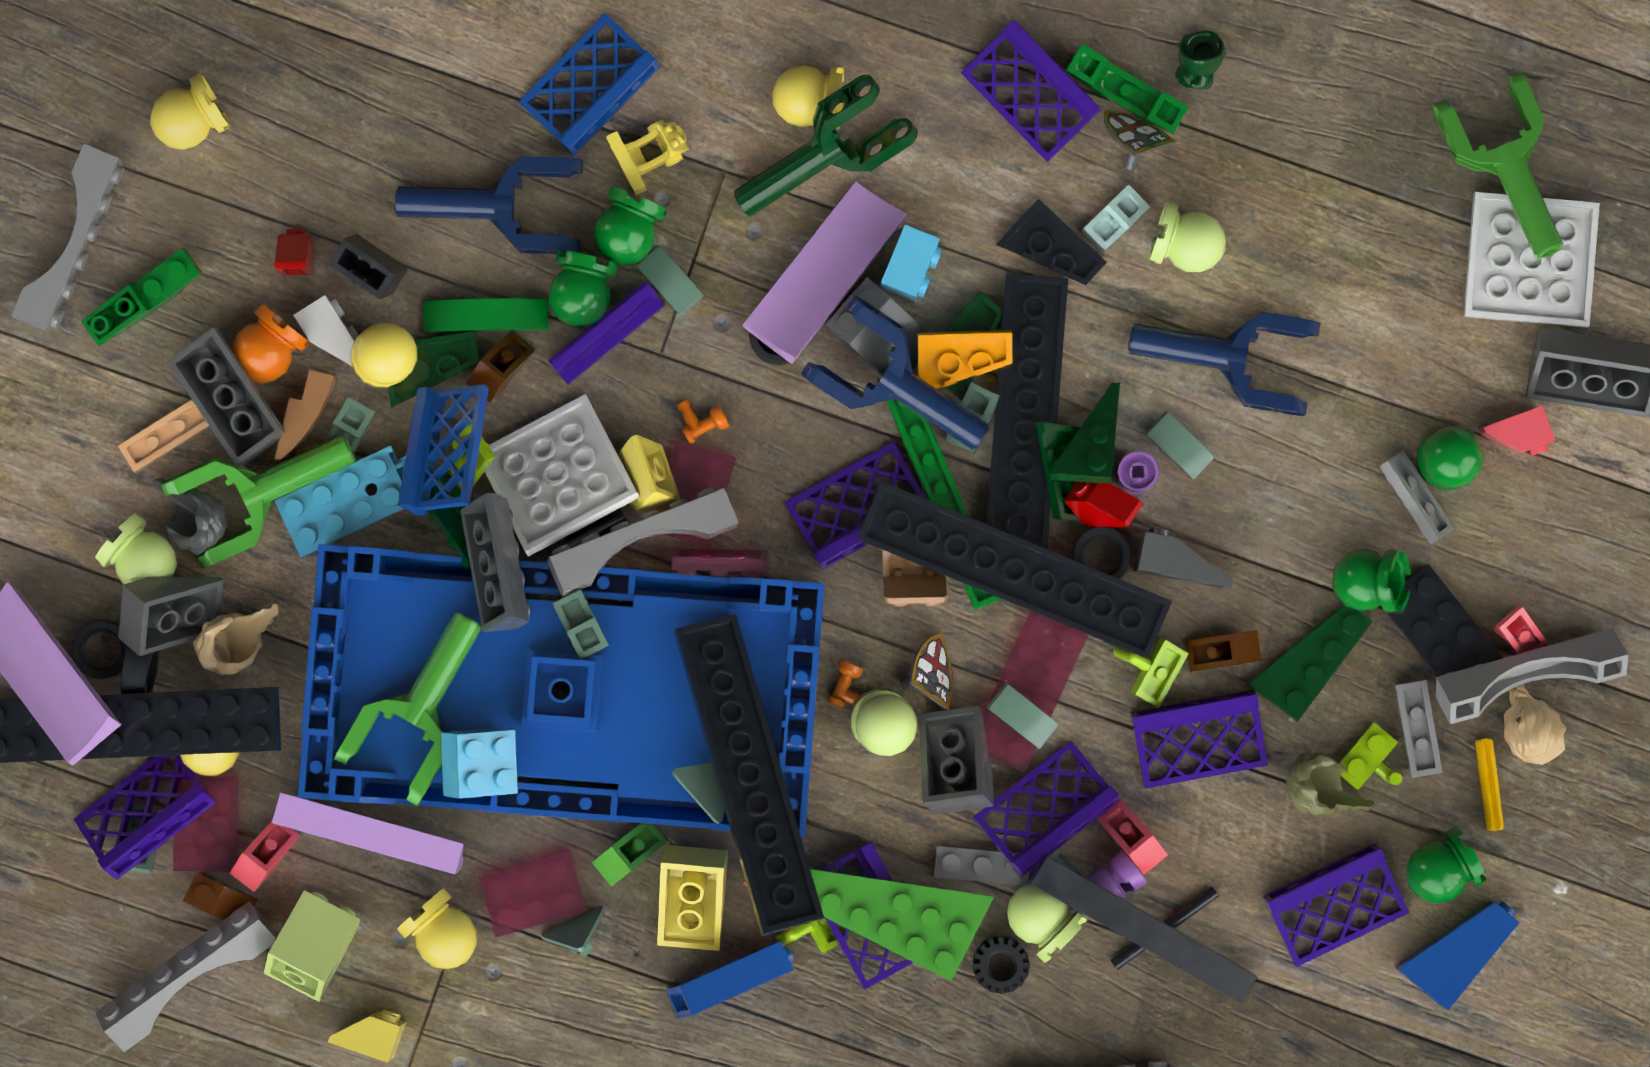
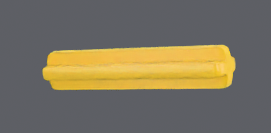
(1489, 784)

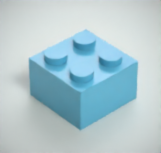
(910, 264)
(479, 762)

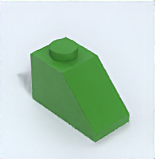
(629, 852)

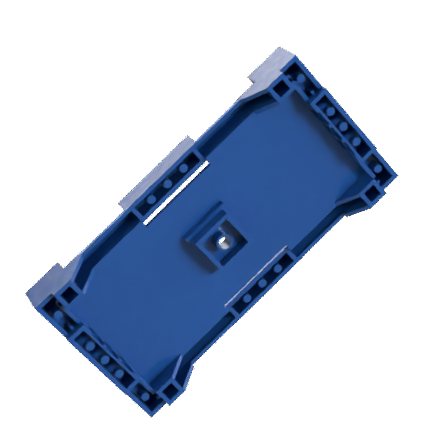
(626, 705)

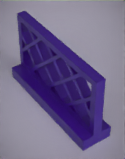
(1050, 71)
(606, 333)
(847, 542)
(1193, 712)
(154, 827)
(1064, 829)
(872, 868)
(1330, 878)

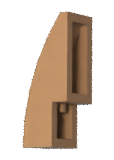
(305, 414)

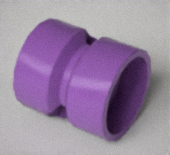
(1136, 472)
(1119, 876)

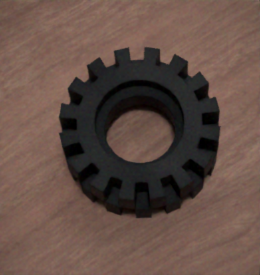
(1020, 965)

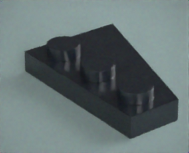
(1053, 244)

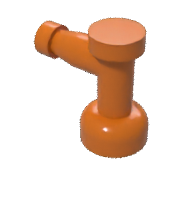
(694, 427)
(841, 693)

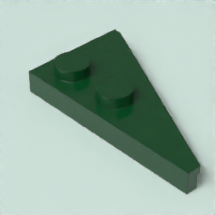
(1092, 448)

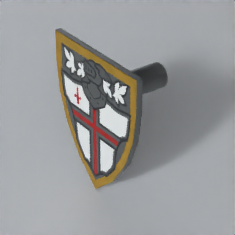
(1134, 136)
(931, 671)

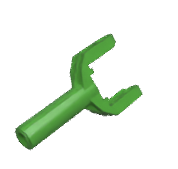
(1510, 164)
(260, 488)
(421, 702)

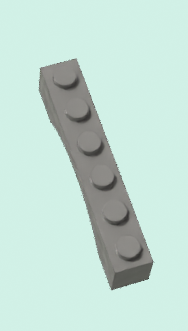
(43, 299)
(703, 517)
(1587, 658)
(234, 939)

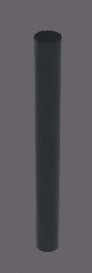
(1174, 921)

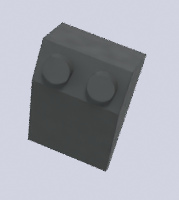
(864, 341)
(1172, 559)
(167, 611)
(955, 761)

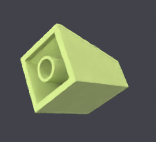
(311, 945)

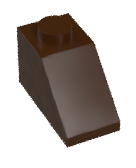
(501, 364)
(1223, 650)
(216, 896)

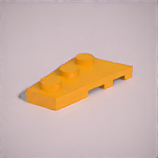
(961, 354)

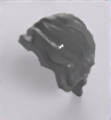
(197, 521)

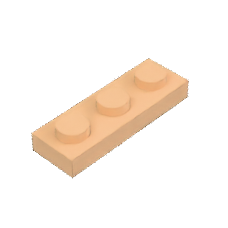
(163, 436)

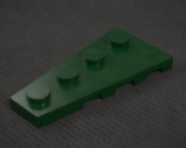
(1307, 667)

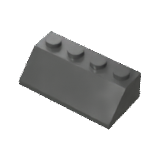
(1590, 372)
(226, 397)
(495, 564)

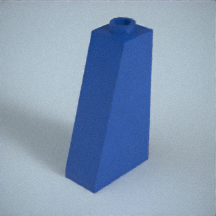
(1459, 954)
(730, 979)

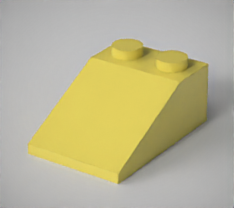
(692, 897)

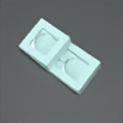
(1115, 219)

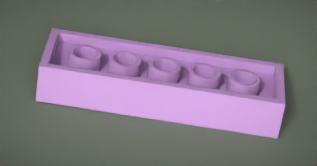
(824, 272)
(50, 680)
(368, 833)

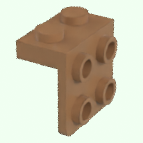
(911, 583)

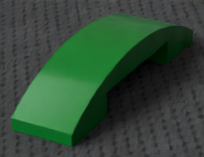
(1126, 90)
(485, 315)

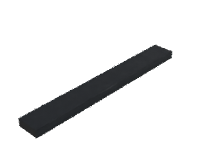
(1143, 928)

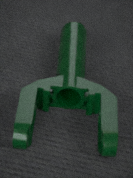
(828, 148)

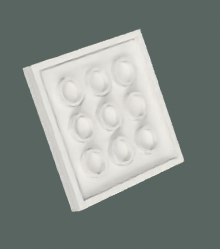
(1515, 286)
(559, 475)

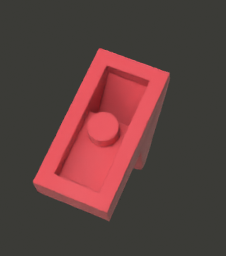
(1520, 631)

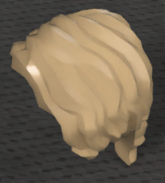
(233, 640)
(1532, 728)

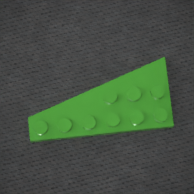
(906, 918)

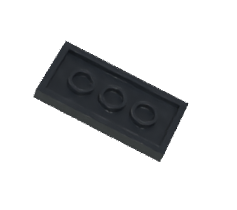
(1441, 627)

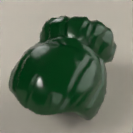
(1199, 59)

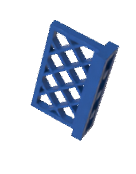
(605, 105)
(425, 448)

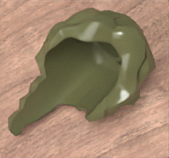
(1317, 788)

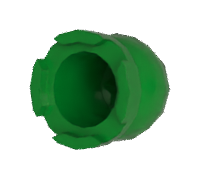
(627, 229)
(580, 290)
(1450, 458)
(1369, 580)
(1441, 870)

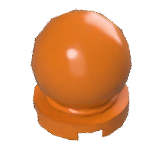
(267, 346)

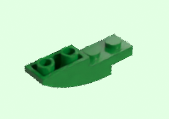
(142, 298)

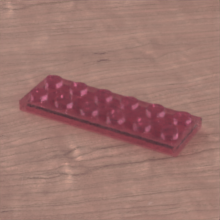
(1039, 672)

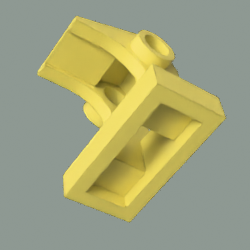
(670, 140)

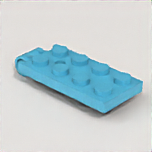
(340, 503)

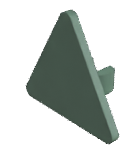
(703, 788)
(576, 932)

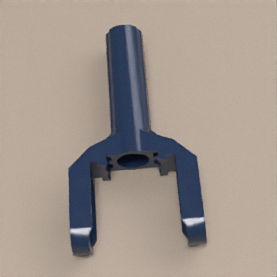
(494, 203)
(1226, 354)
(898, 382)

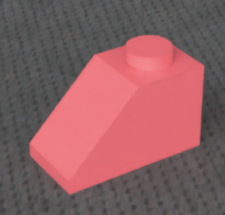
(1522, 432)
(1132, 837)
(264, 855)

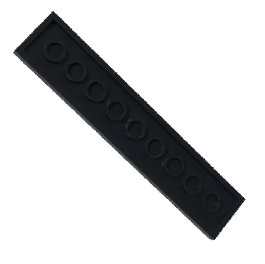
(1028, 394)
(1014, 569)
(159, 725)
(748, 774)

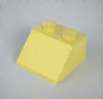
(649, 473)
(372, 1036)

